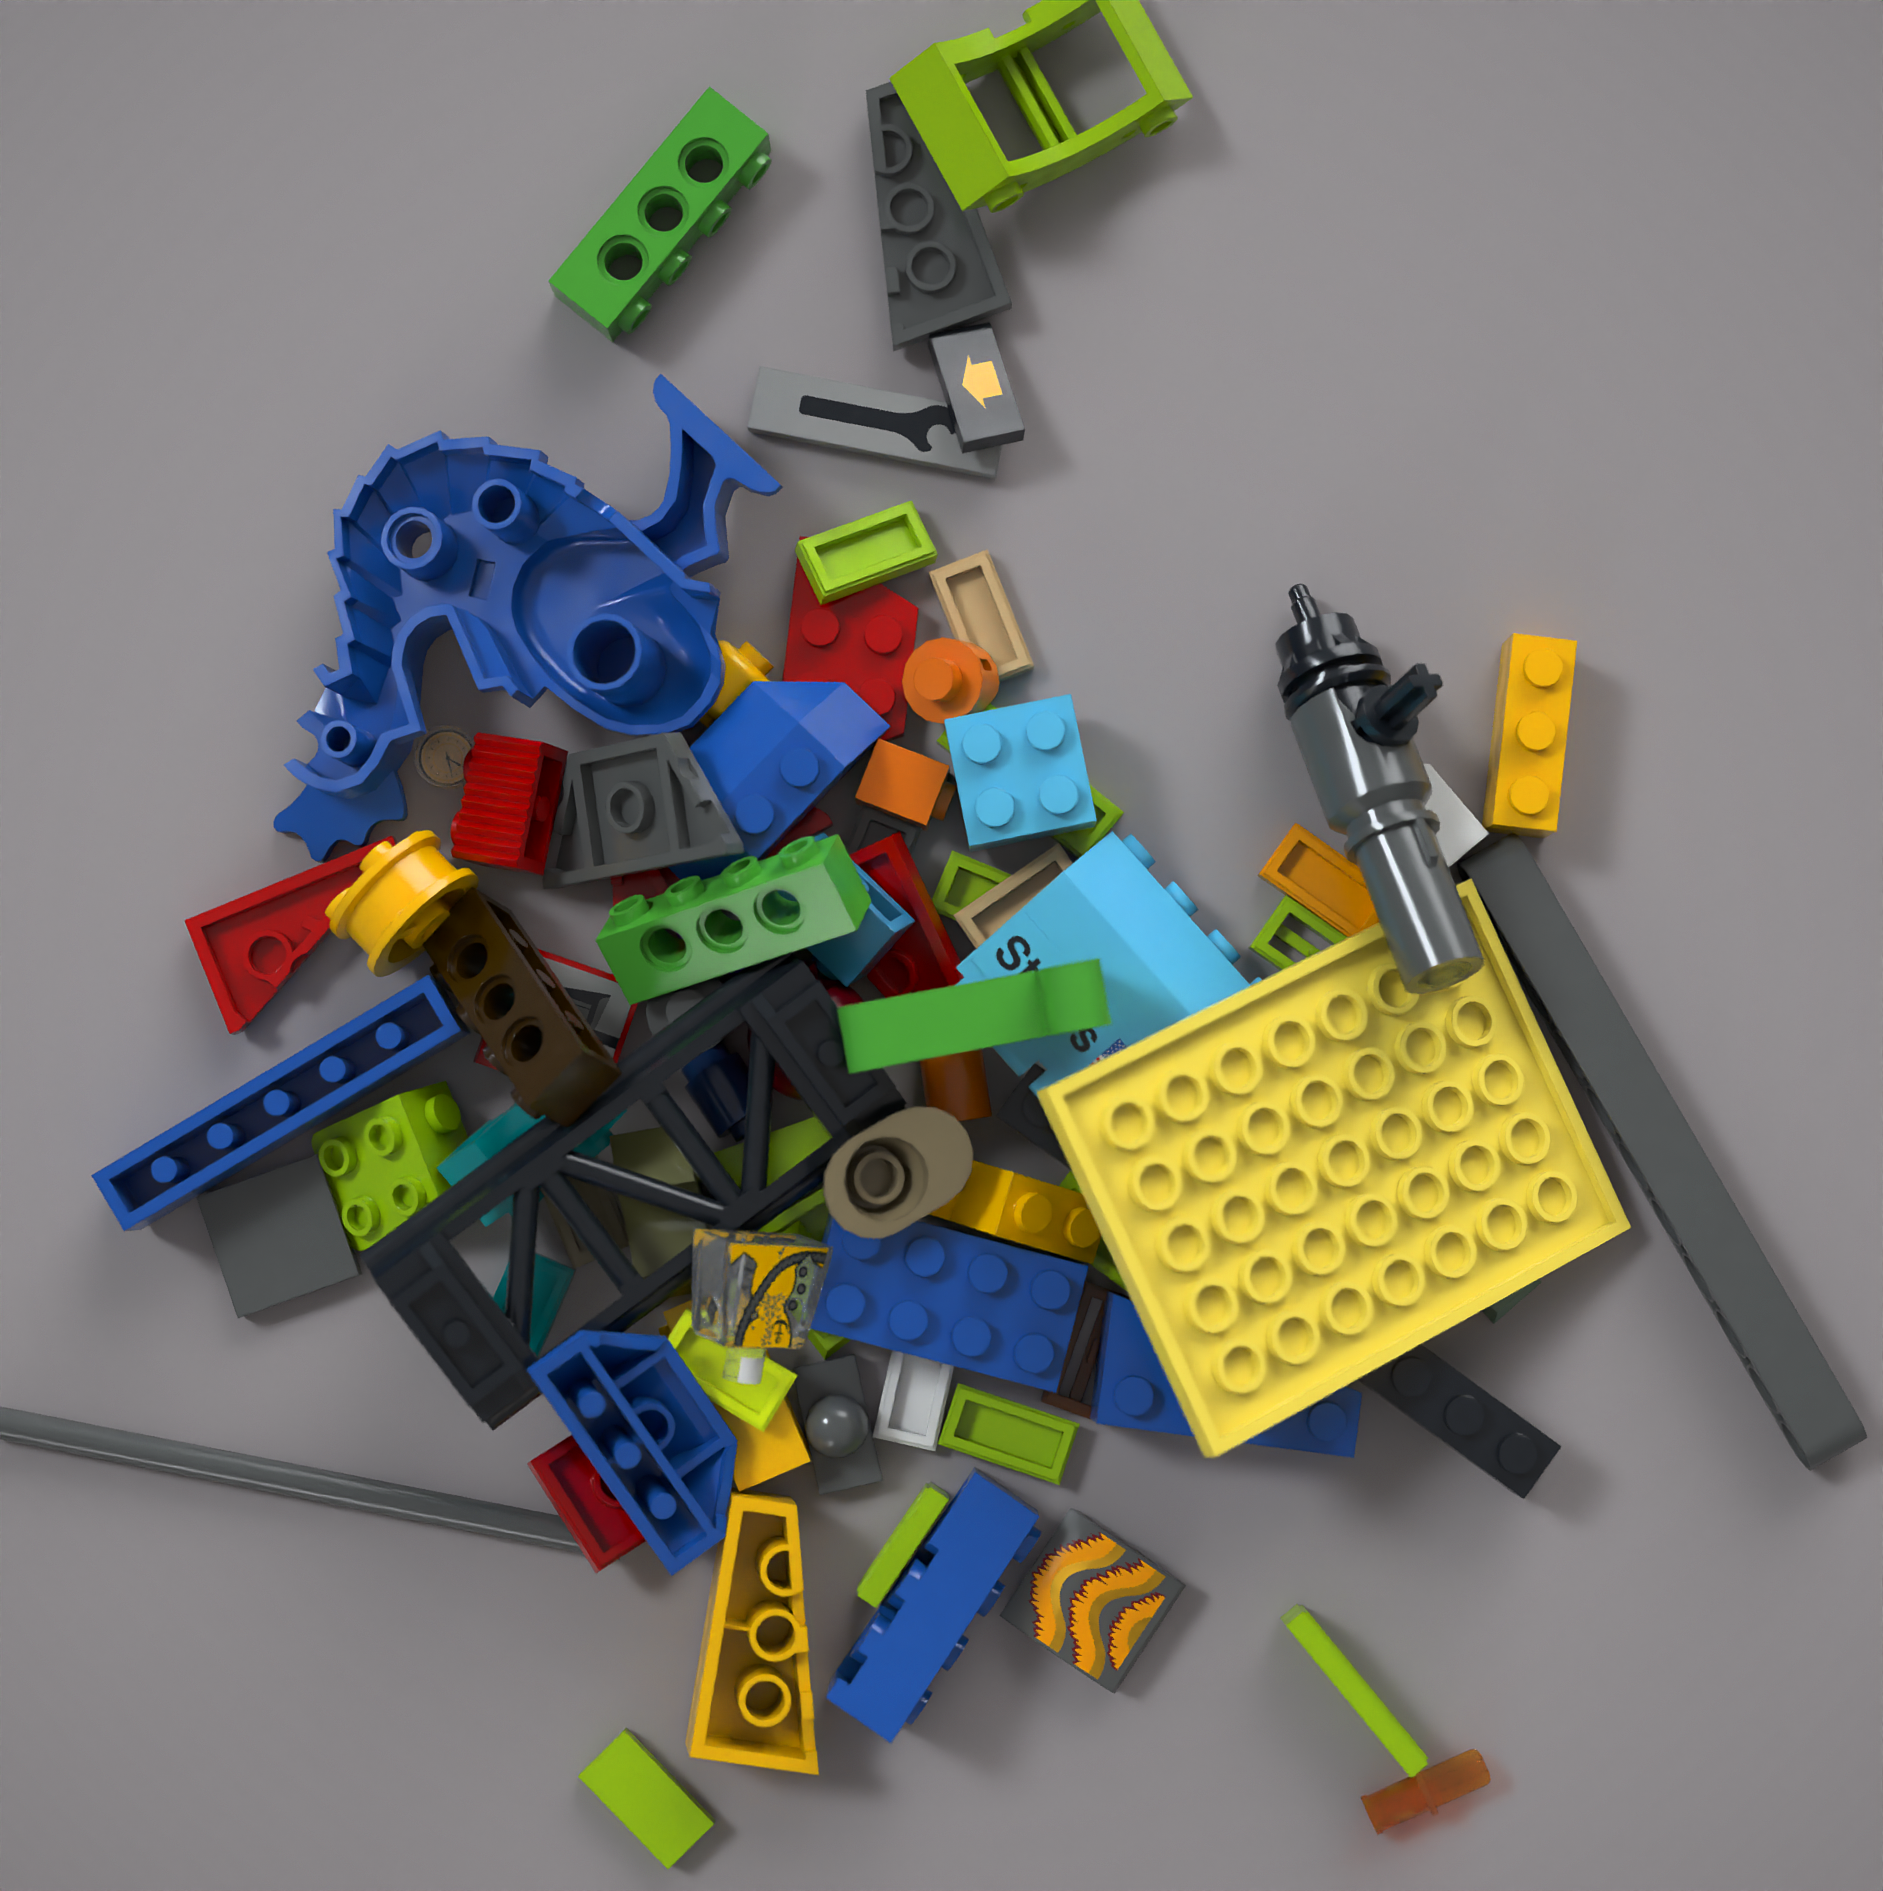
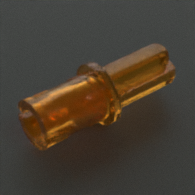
(1426, 1790)

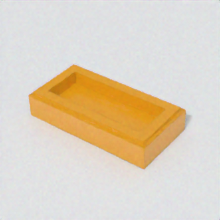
(1320, 881)

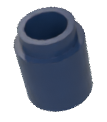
(719, 1089)

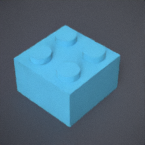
(1020, 772)

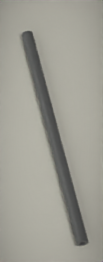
(285, 1478)

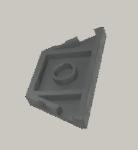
(636, 812)

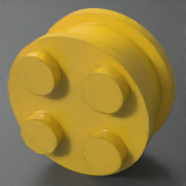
(399, 900)

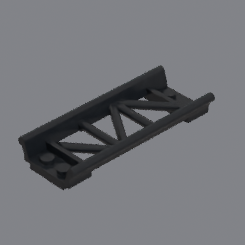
(454, 1313)

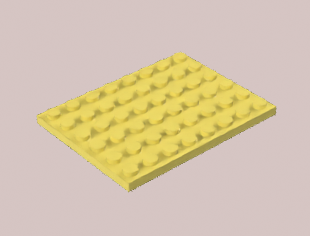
(1330, 1174)

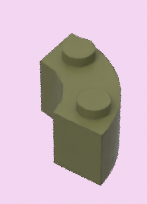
(654, 1232)

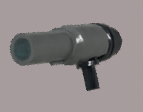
(1375, 787)

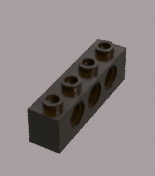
(519, 1010)

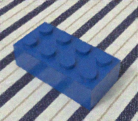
(953, 1300)

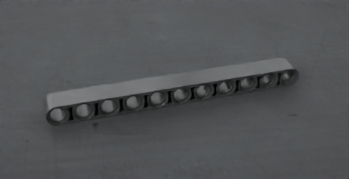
(1663, 1154)

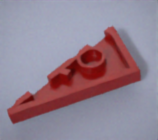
(268, 935)

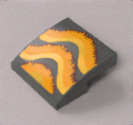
(1092, 1600)

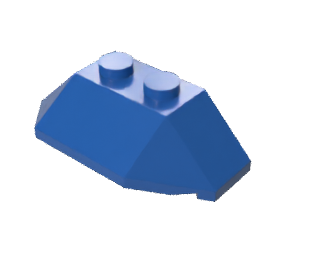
(778, 758)
(646, 1436)

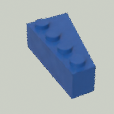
(1137, 1394)
(932, 1604)

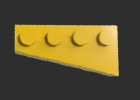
(753, 1658)

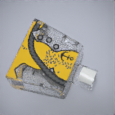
(755, 1293)

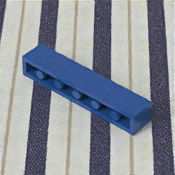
(280, 1104)

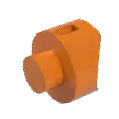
(949, 679)

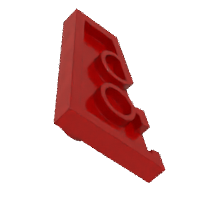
(924, 953)

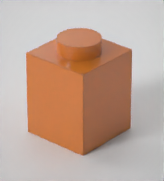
(905, 785)

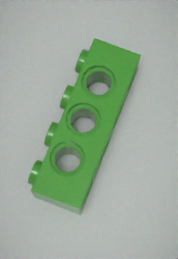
(708, 131)
(654, 962)

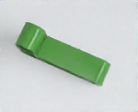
(974, 1015)

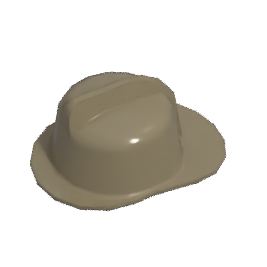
(897, 1171)

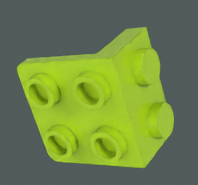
(388, 1159)

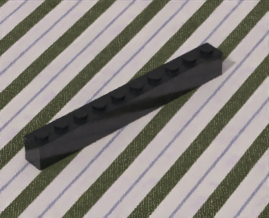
(1413, 1383)

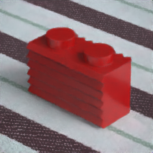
(508, 803)

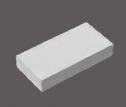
(913, 1401)

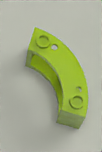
(960, 138)

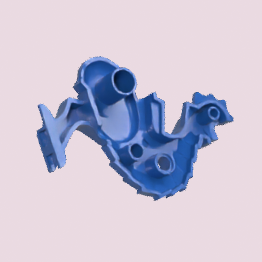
(539, 596)

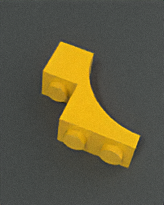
(1025, 1212)

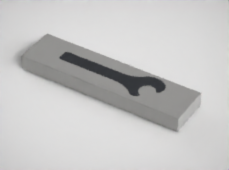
(863, 421)

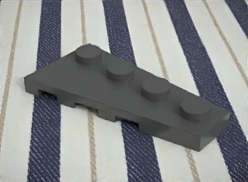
(933, 252)

